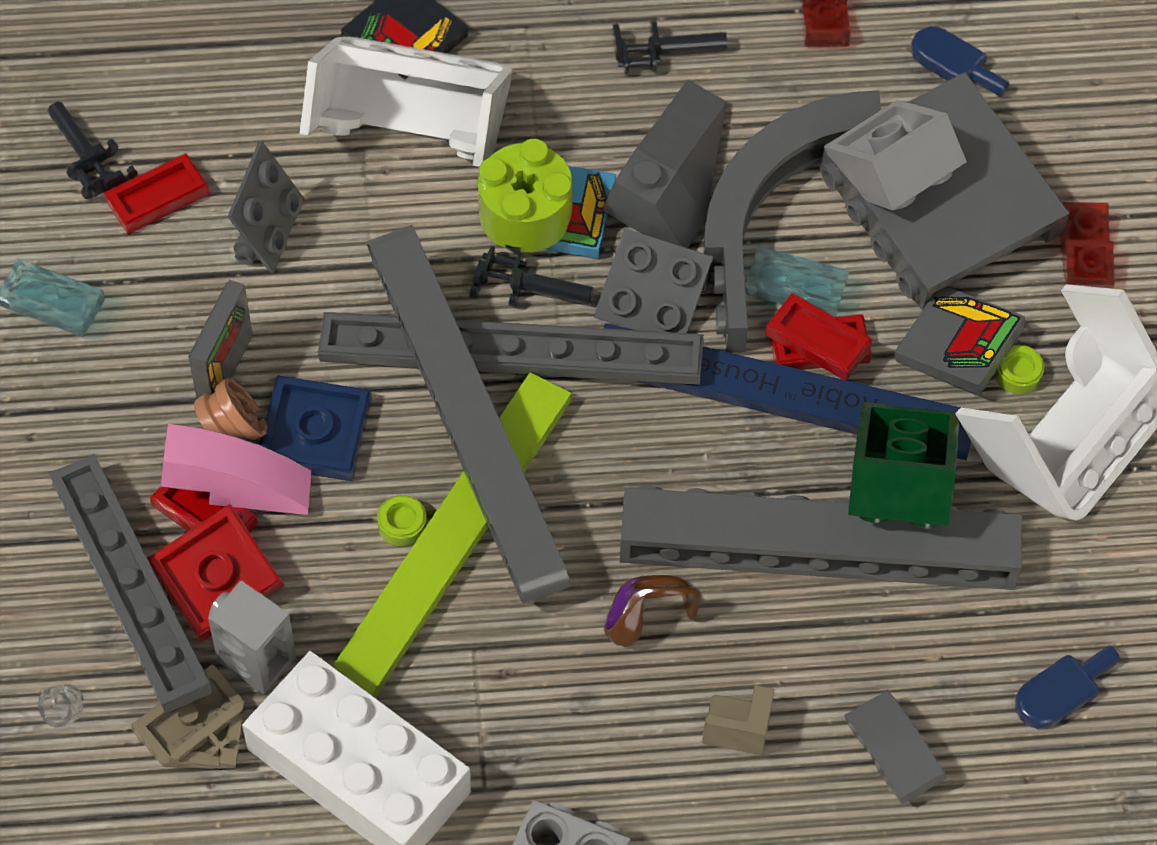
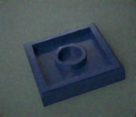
(317, 425)

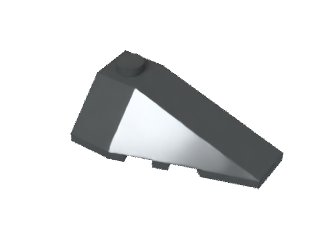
(672, 170)

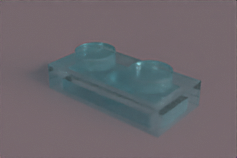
(779, 274)
(51, 297)

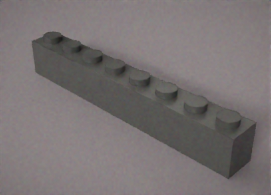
(816, 539)

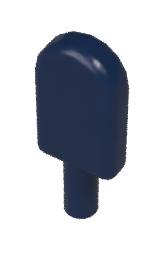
(952, 56)
(1062, 689)

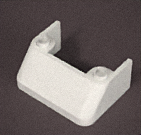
(442, 98)
(1096, 421)

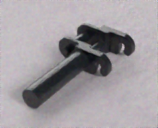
(664, 45)
(89, 155)
(526, 281)

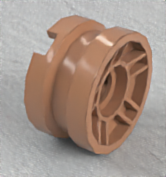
(230, 412)

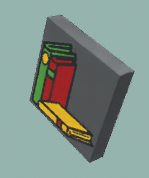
(221, 339)
(960, 339)

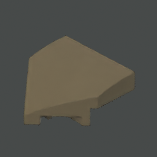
(199, 733)

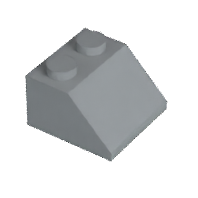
(898, 153)

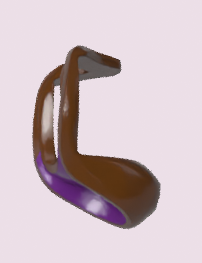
(625, 615)

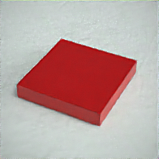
(212, 562)

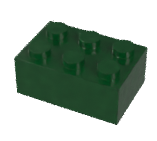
(904, 465)

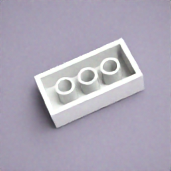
(356, 756)

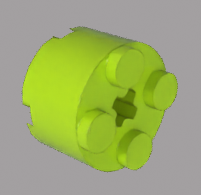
(525, 196)

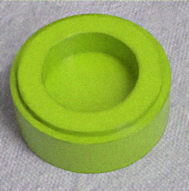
(1020, 370)
(401, 520)

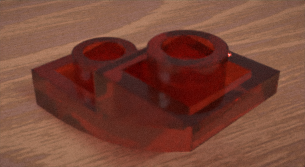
(825, 23)
(1087, 245)

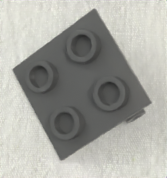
(264, 210)
(653, 285)

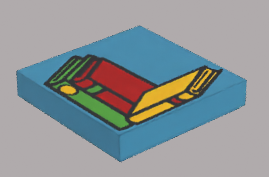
(587, 220)

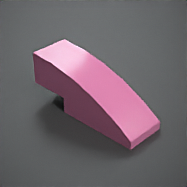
(234, 471)

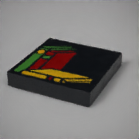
(409, 24)

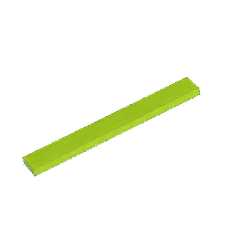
(443, 547)

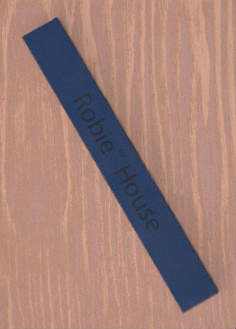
(795, 392)

